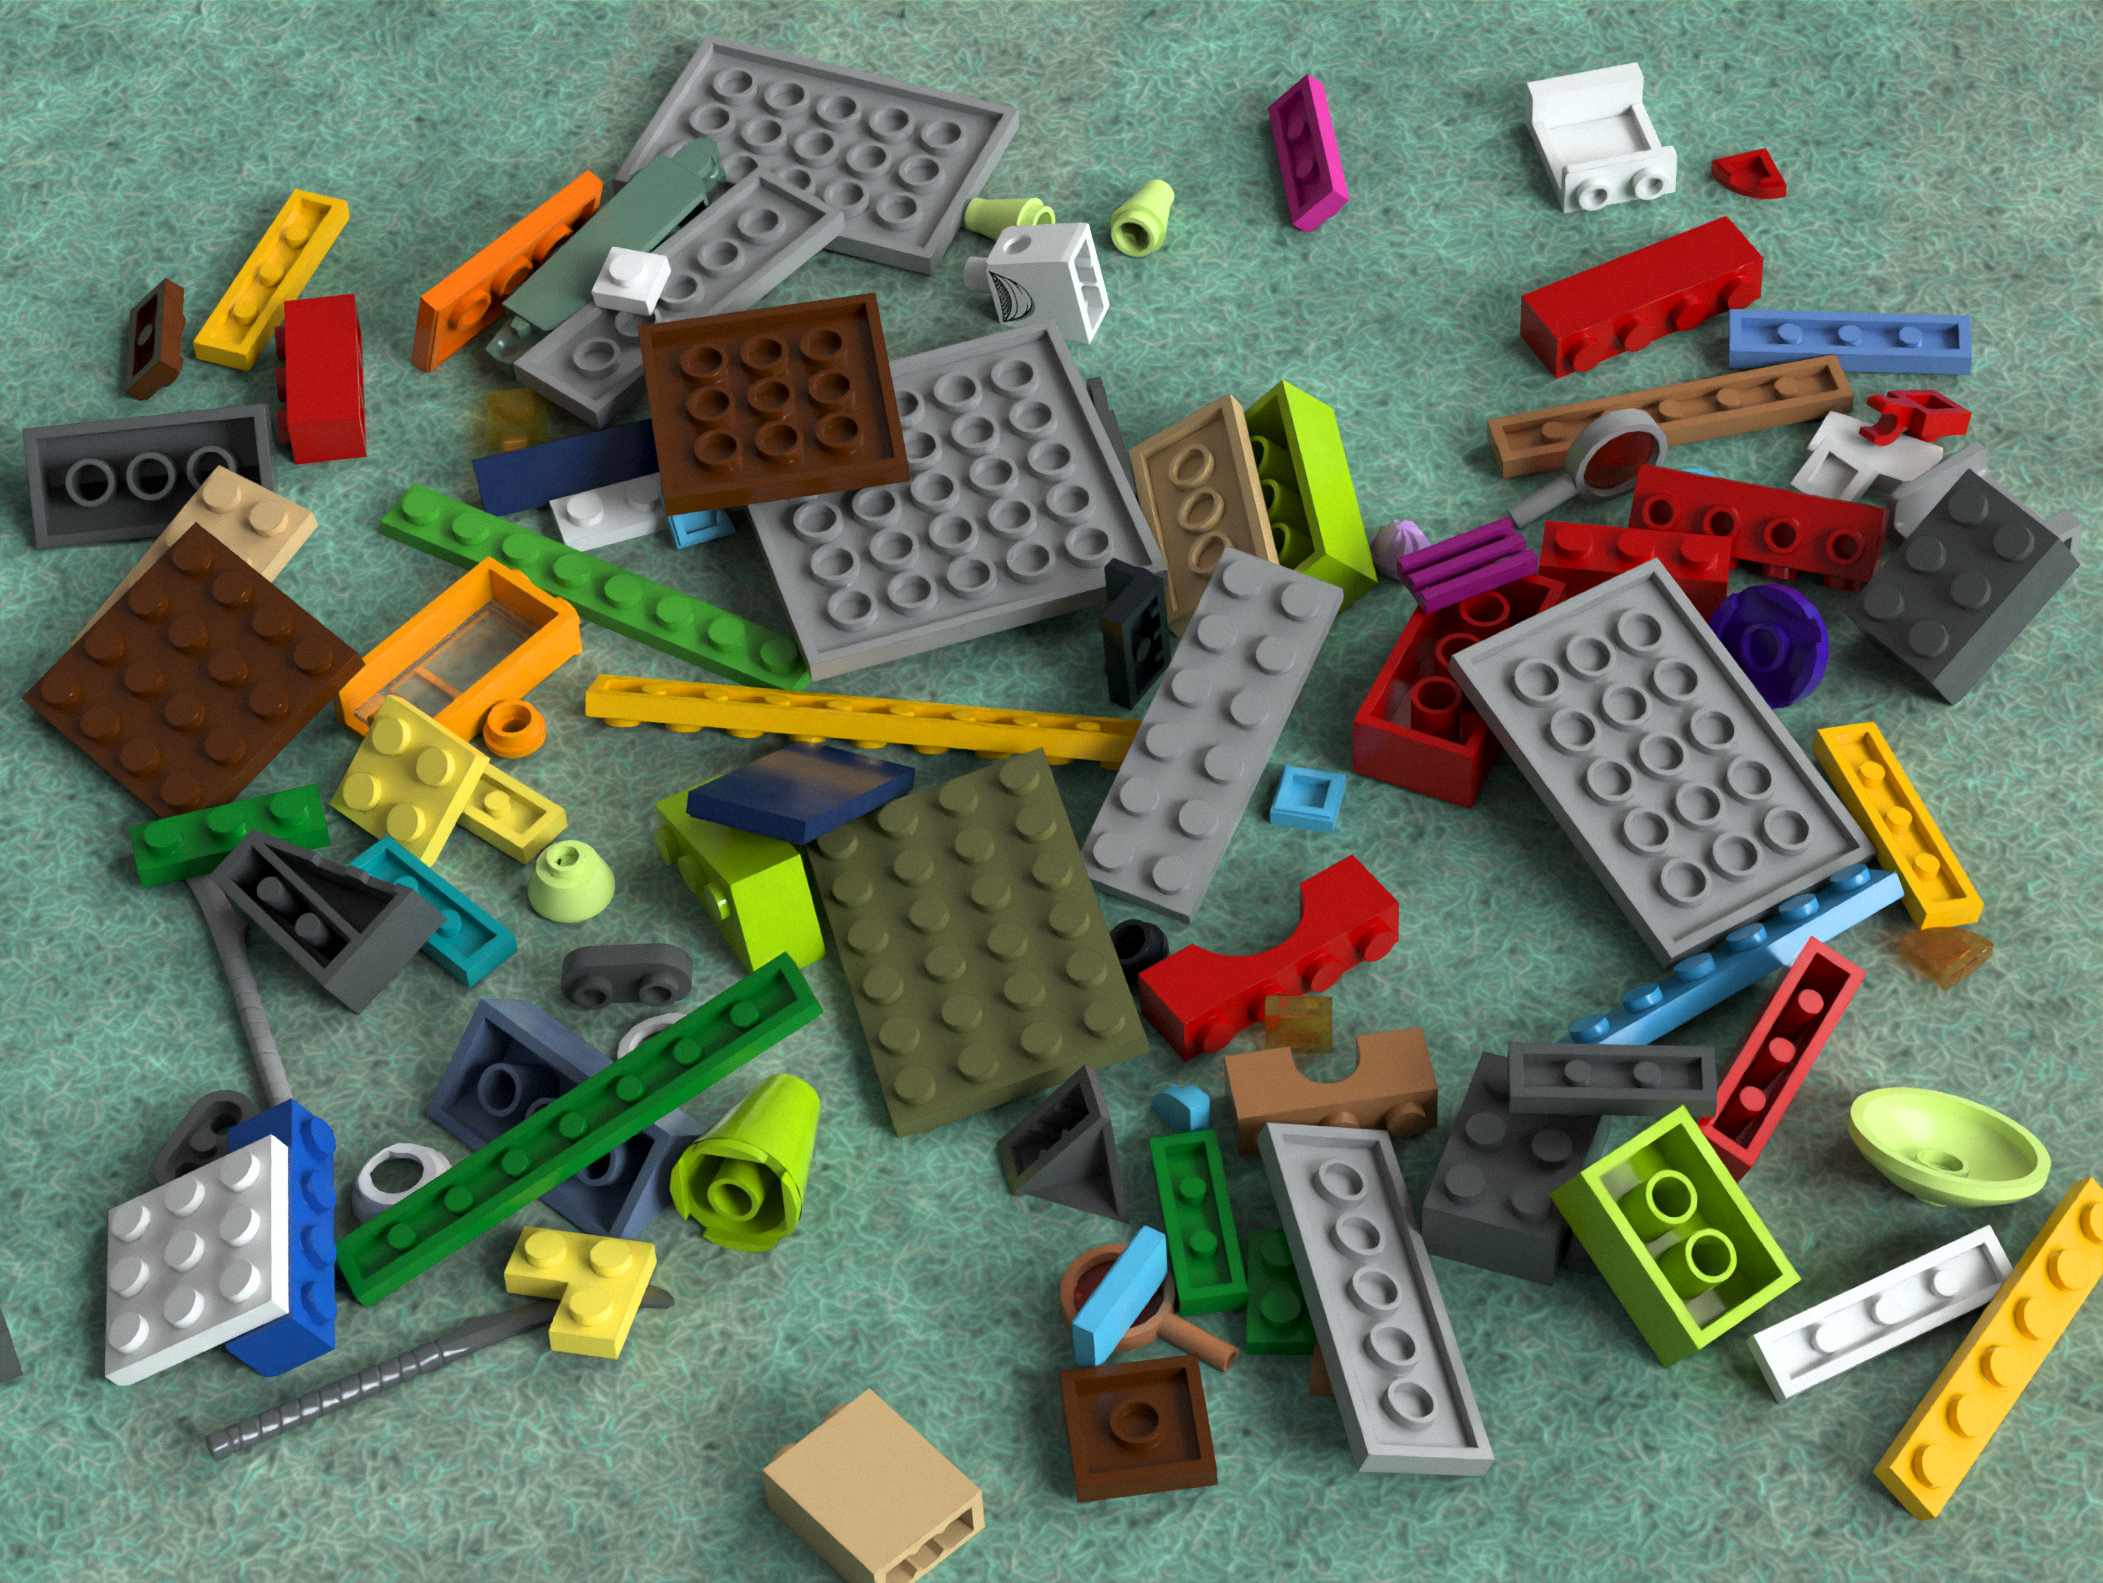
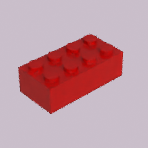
(1417, 719)

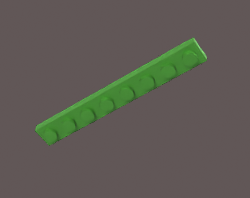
(601, 591)

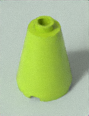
(751, 1166)

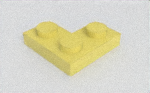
(593, 1278)

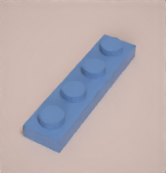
(1858, 339)

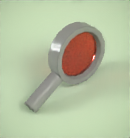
(1599, 463)

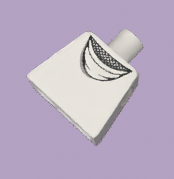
(1043, 276)

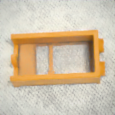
(466, 652)

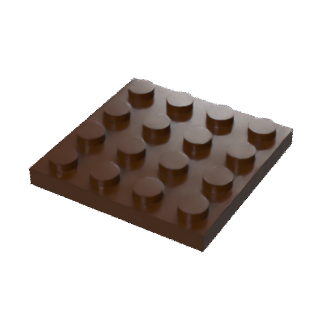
(772, 404)
(193, 679)

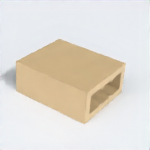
(873, 1495)

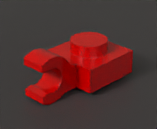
(1917, 415)

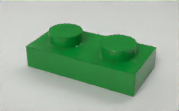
(1275, 1304)

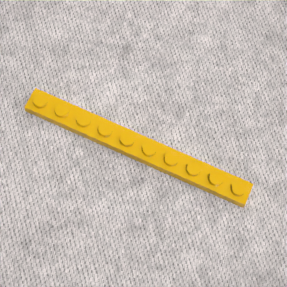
(863, 720)

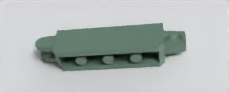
(637, 218)

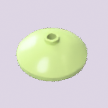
(1947, 1148)

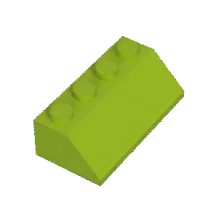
(1309, 490)

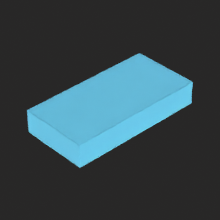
(1119, 1298)

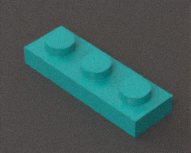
(470, 939)

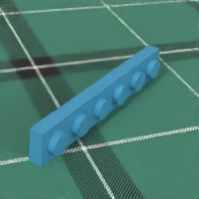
(1749, 956)

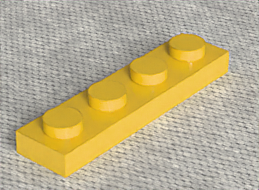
(271, 275)
(1897, 825)

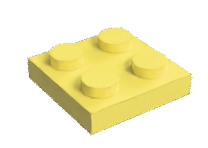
(409, 779)

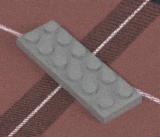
(717, 267)
(1208, 734)
(1374, 1301)

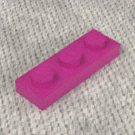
(1308, 154)

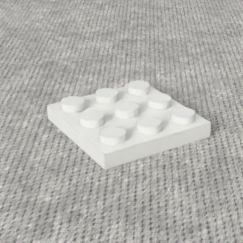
(197, 1261)

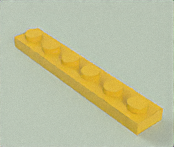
(1998, 1356)

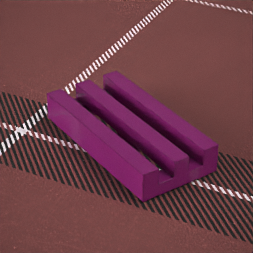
(1461, 558)

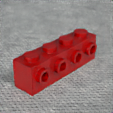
(1767, 524)

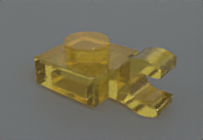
(517, 419)

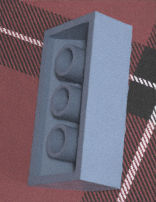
(521, 1061)

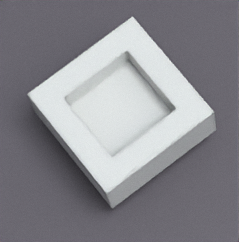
(631, 281)
(1835, 473)

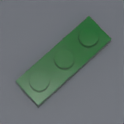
(202, 839)
(1198, 1223)

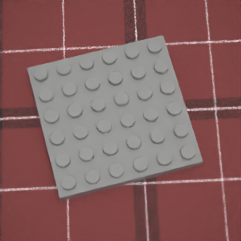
(996, 530)

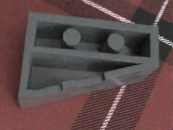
(328, 916)

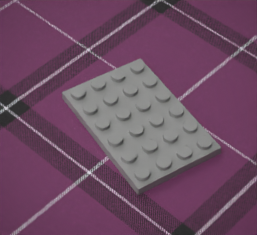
(871, 145)
(1660, 761)

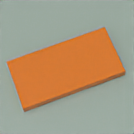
(474, 293)

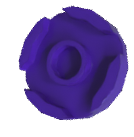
(1774, 641)

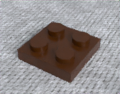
(1138, 1428)

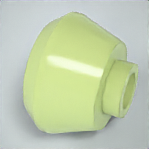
(570, 883)

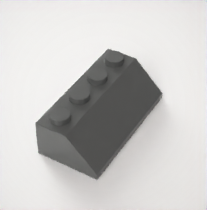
(139, 471)

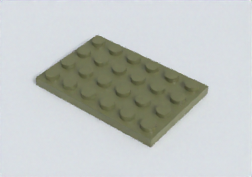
(974, 944)

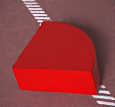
(1750, 172)

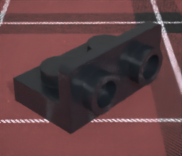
(1133, 632)

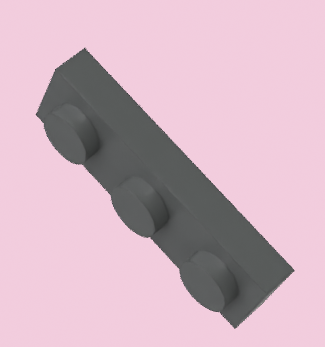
(1611, 1079)

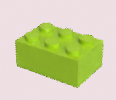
(1674, 1237)

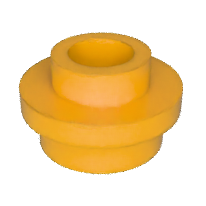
(510, 717)

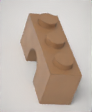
(1387, 1091)

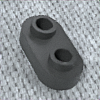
(626, 974)
(195, 1138)

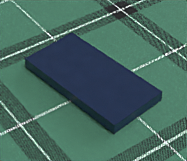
(800, 792)

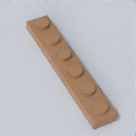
(1683, 411)

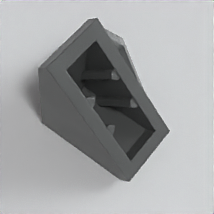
(1068, 1151)

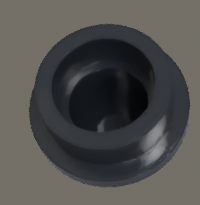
(1138, 946)

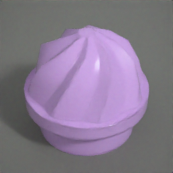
(1394, 542)

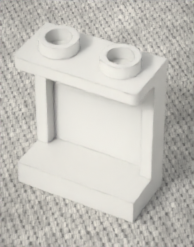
(1598, 138)

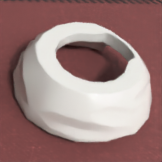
(369, 1201)

